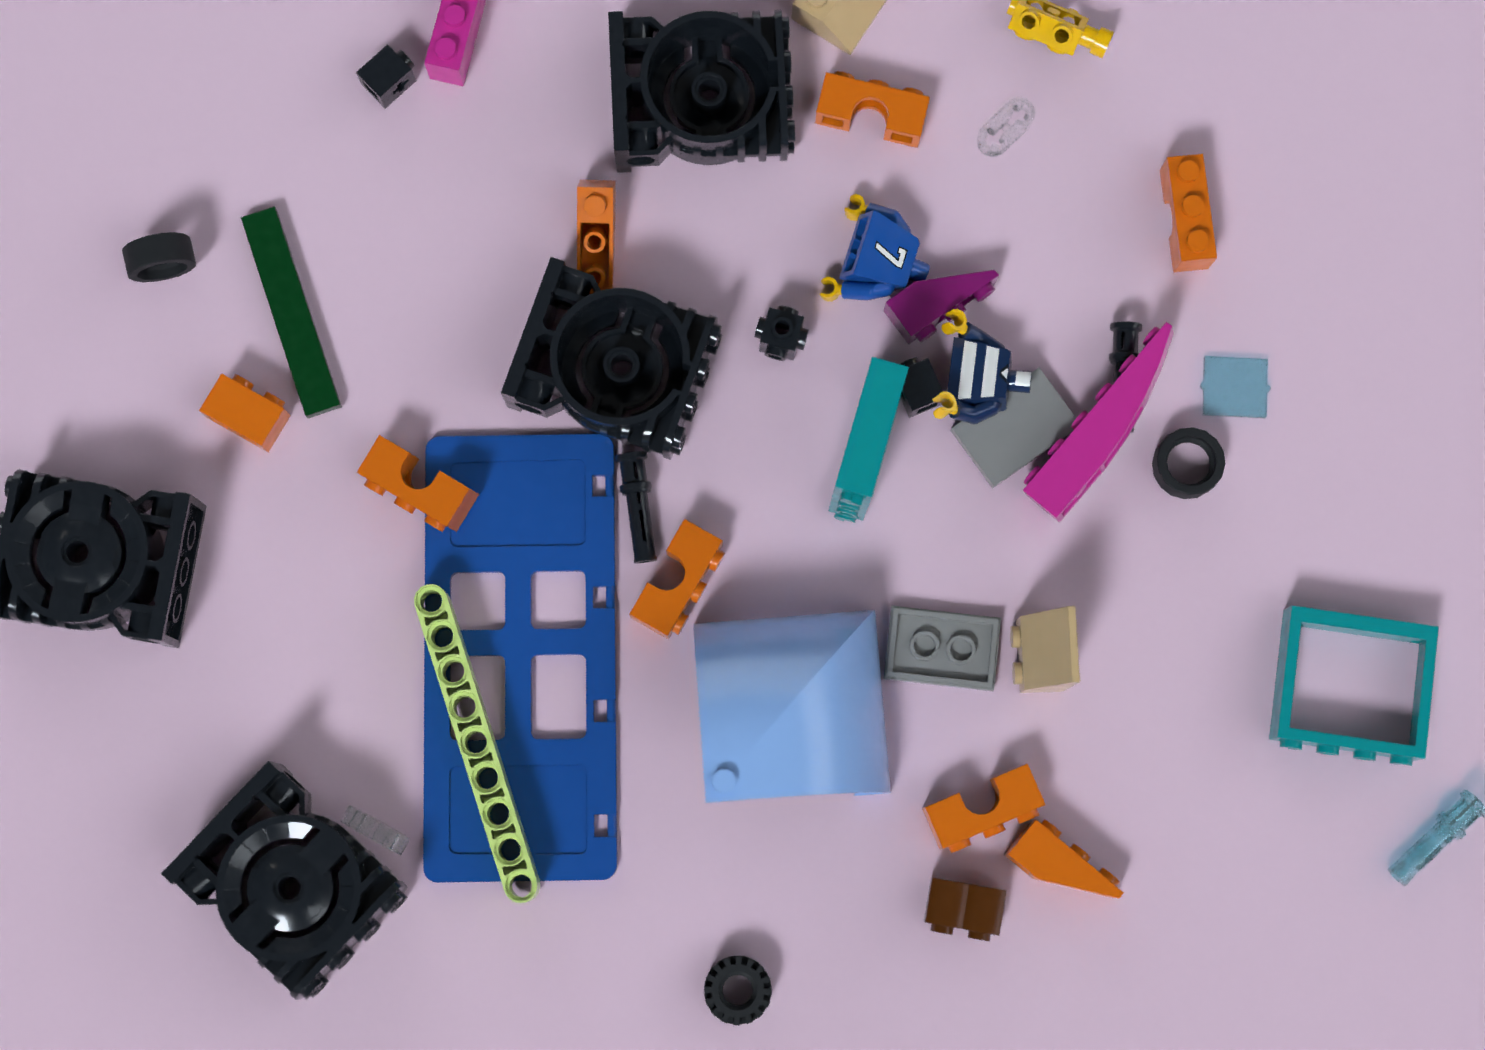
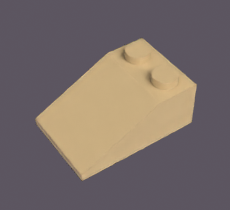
(1046, 651)

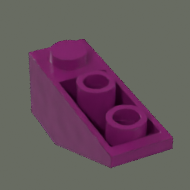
(925, 302)

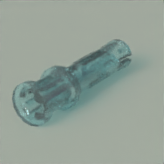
(1449, 826)

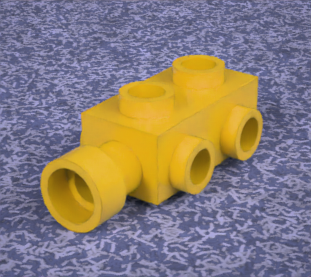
(1050, 28)

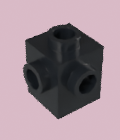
(781, 346)

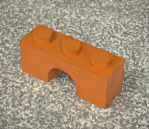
(846, 96)
(1192, 226)
(391, 469)
(664, 609)
(1014, 798)

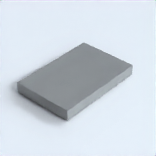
(1019, 433)
(942, 648)

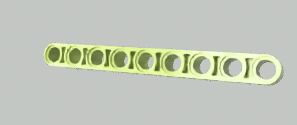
(465, 727)

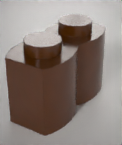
(964, 907)

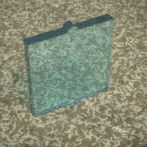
(1235, 387)

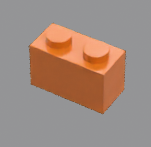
(245, 411)

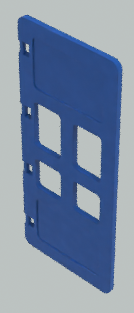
(528, 519)

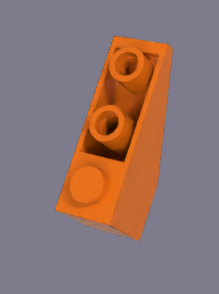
(596, 230)
(1050, 860)

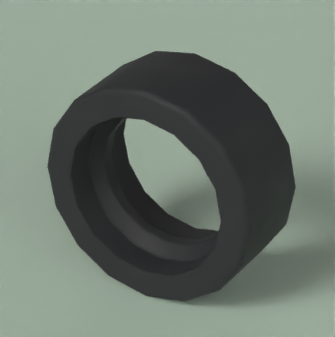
(159, 257)
(1206, 442)

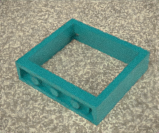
(868, 440)
(1330, 744)

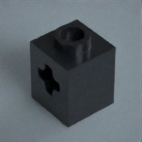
(387, 75)
(919, 387)

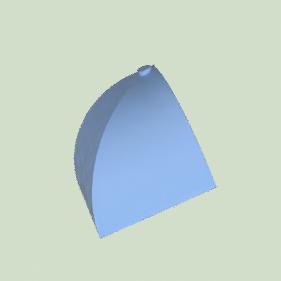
(791, 707)

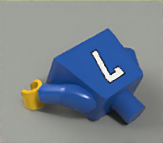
(878, 256)

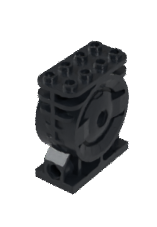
(755, 44)
(684, 337)
(148, 567)
(365, 884)

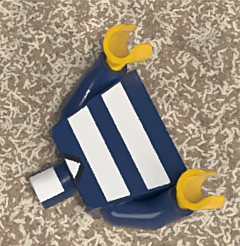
(978, 374)

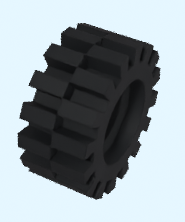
(754, 1006)

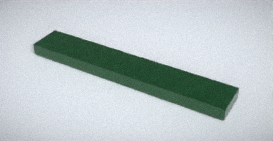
(291, 312)

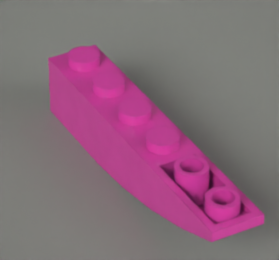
(453, 40)
(1101, 432)

